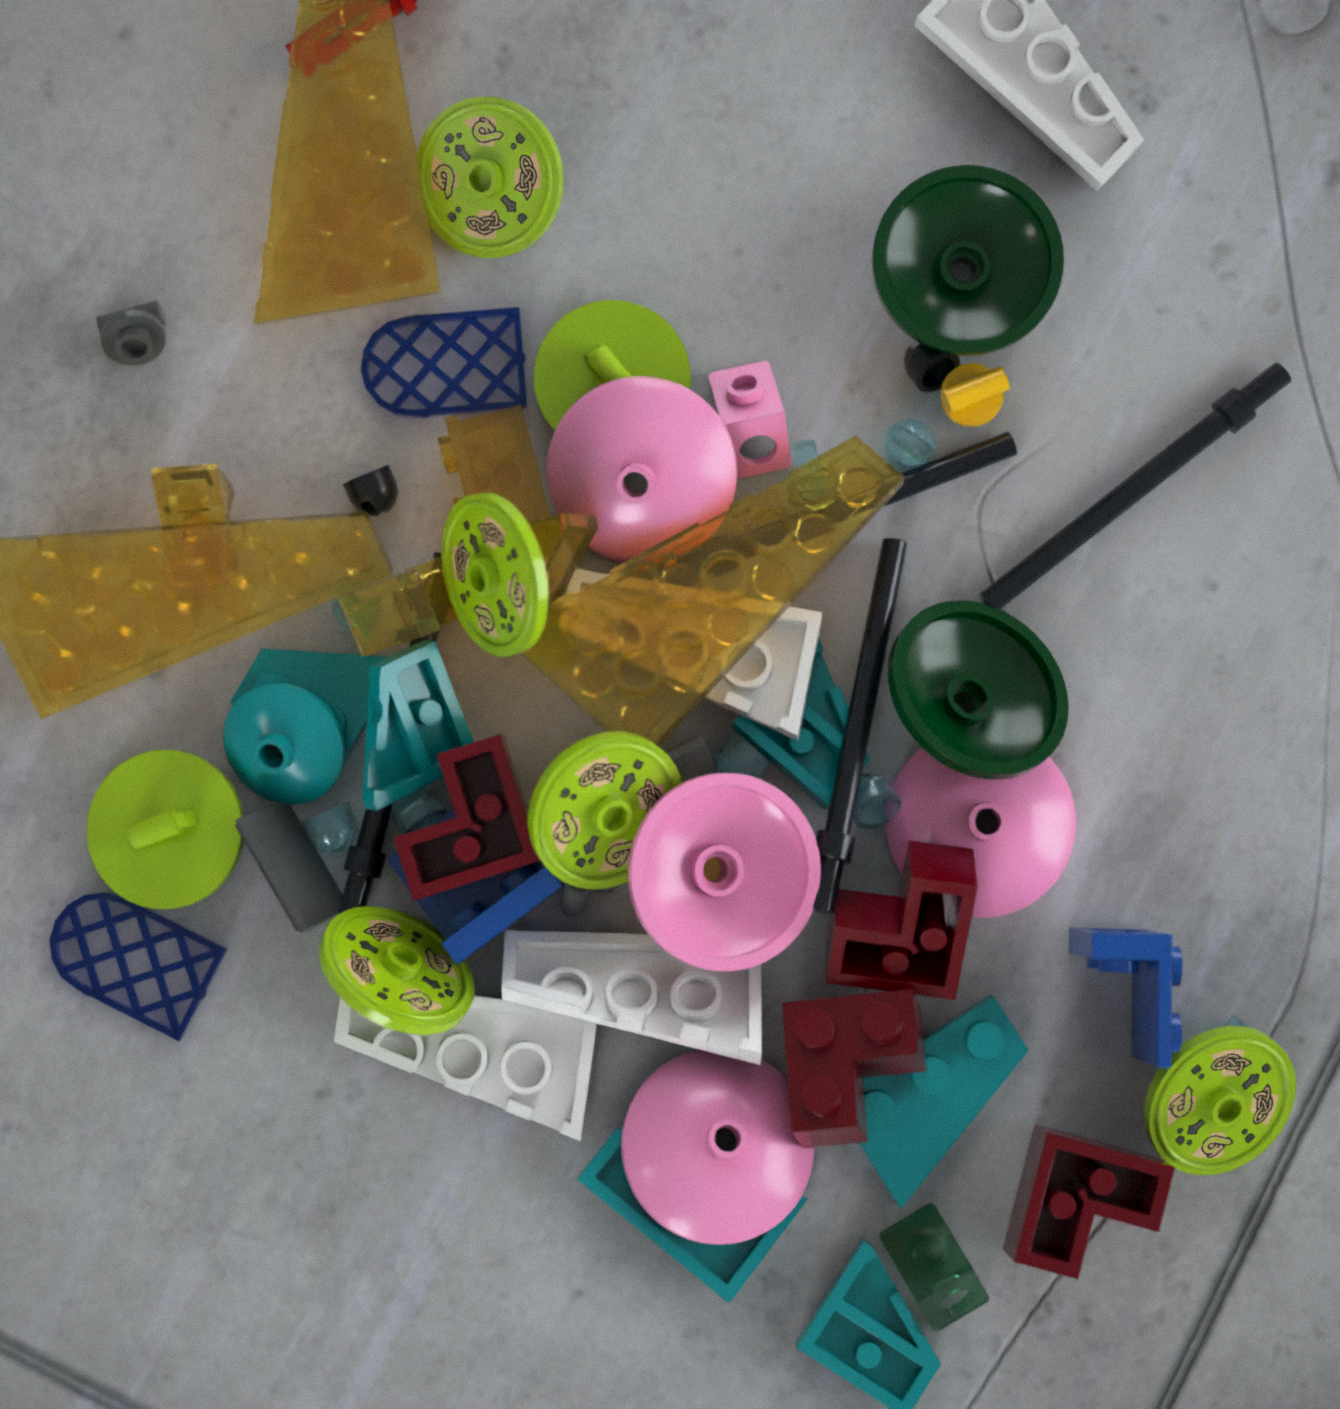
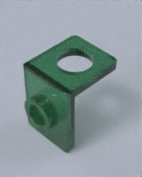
(933, 1266)

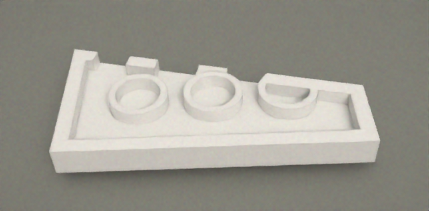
(1037, 75)
(773, 675)
(636, 989)
(499, 1053)

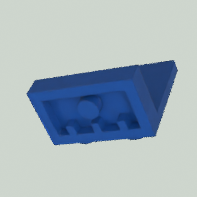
(485, 908)
(1154, 971)

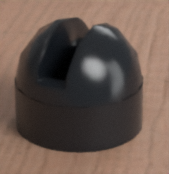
(928, 367)
(373, 491)

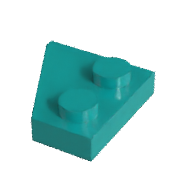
(333, 677)
(409, 723)
(815, 756)
(870, 1334)

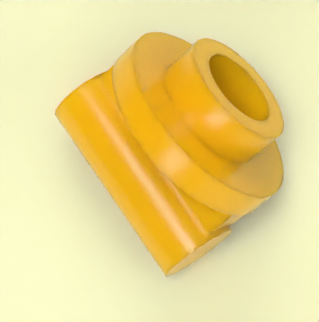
(973, 394)

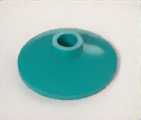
(300, 728)

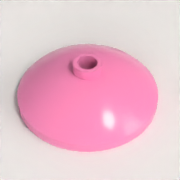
(648, 430)
(1012, 862)
(764, 877)
(683, 1173)

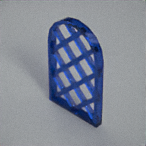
(427, 321)
(96, 991)

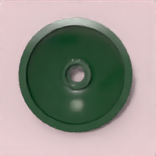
(975, 220)
(996, 674)

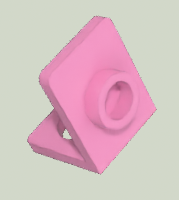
(752, 407)

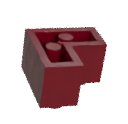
(488, 829)
(910, 937)
(836, 1046)
(1069, 1183)

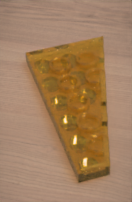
(346, 172)
(132, 601)
(684, 612)

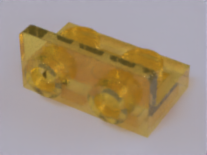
(496, 457)

